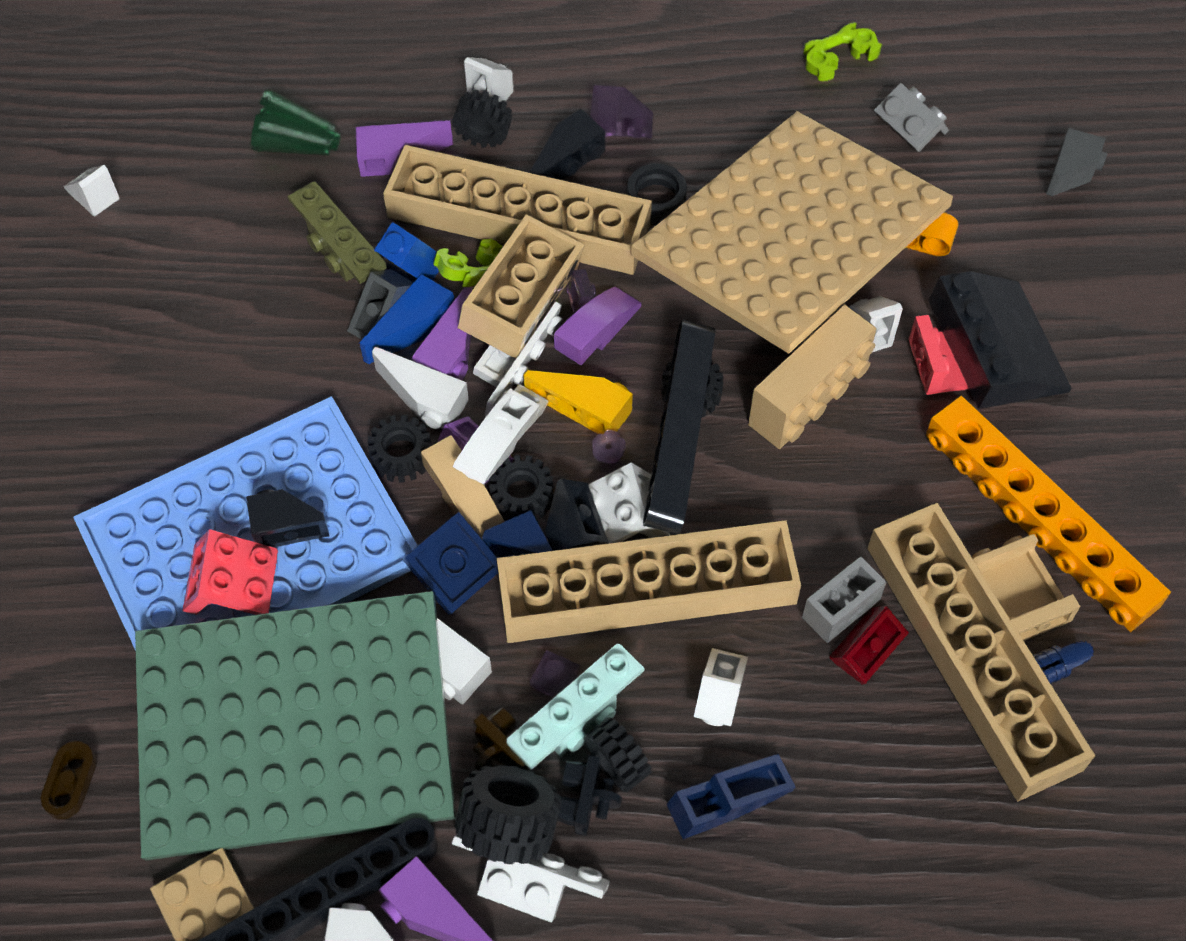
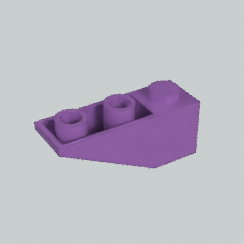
(382, 144)

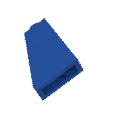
(407, 252)

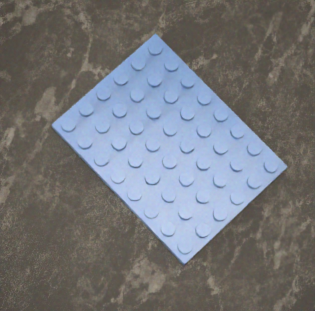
(149, 533)

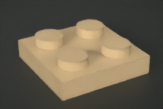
(202, 897)

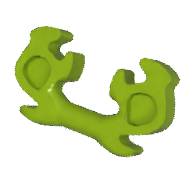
(824, 64)
(455, 267)

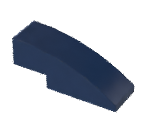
(729, 795)

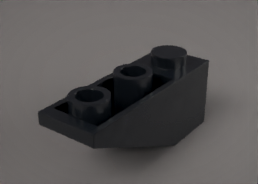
(570, 146)

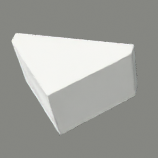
(93, 189)

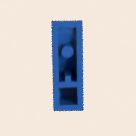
(409, 318)

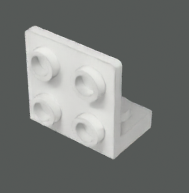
(622, 503)

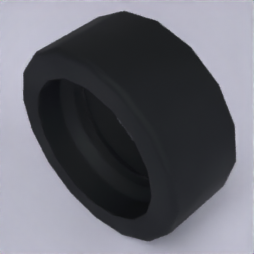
(659, 175)

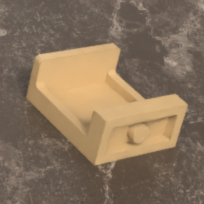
(1025, 587)

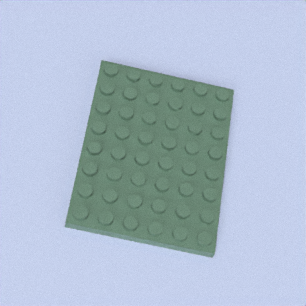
(291, 726)

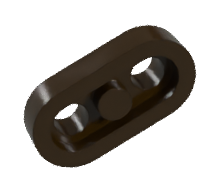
(67, 781)

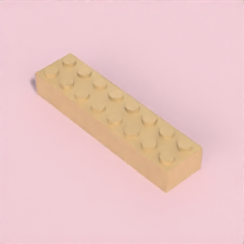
(492, 201)
(648, 581)
(979, 652)

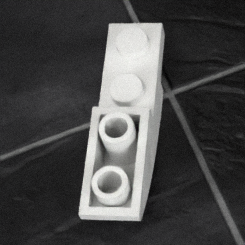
(499, 433)

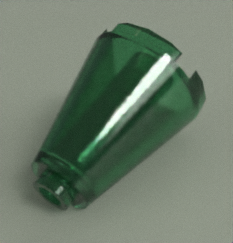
(291, 128)

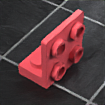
(934, 358)
(230, 574)

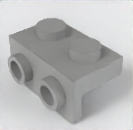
(911, 117)

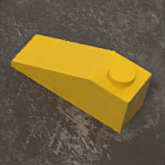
(585, 399)

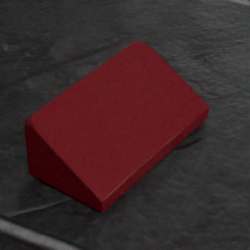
(869, 644)

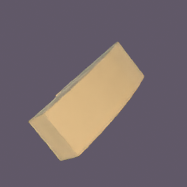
(457, 489)

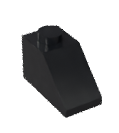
(574, 517)
(283, 519)

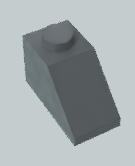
(1077, 161)
(379, 295)

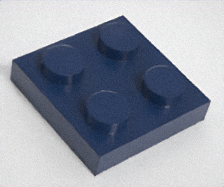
(453, 563)

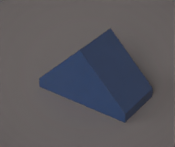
(516, 537)

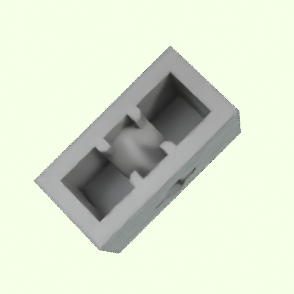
(843, 599)

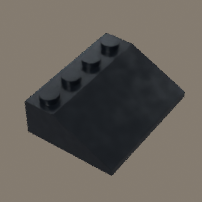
(996, 339)

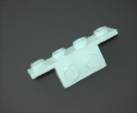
(576, 709)

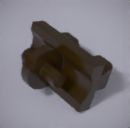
(493, 733)

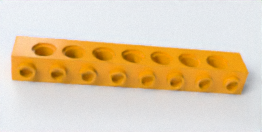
(1064, 516)

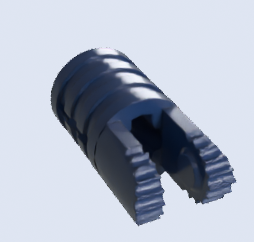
(1063, 659)

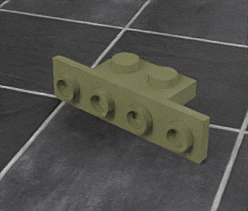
(335, 235)

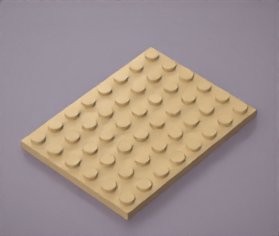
(791, 230)

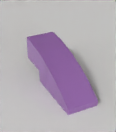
(595, 324)

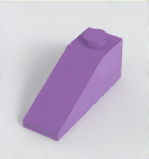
(446, 345)
(427, 906)

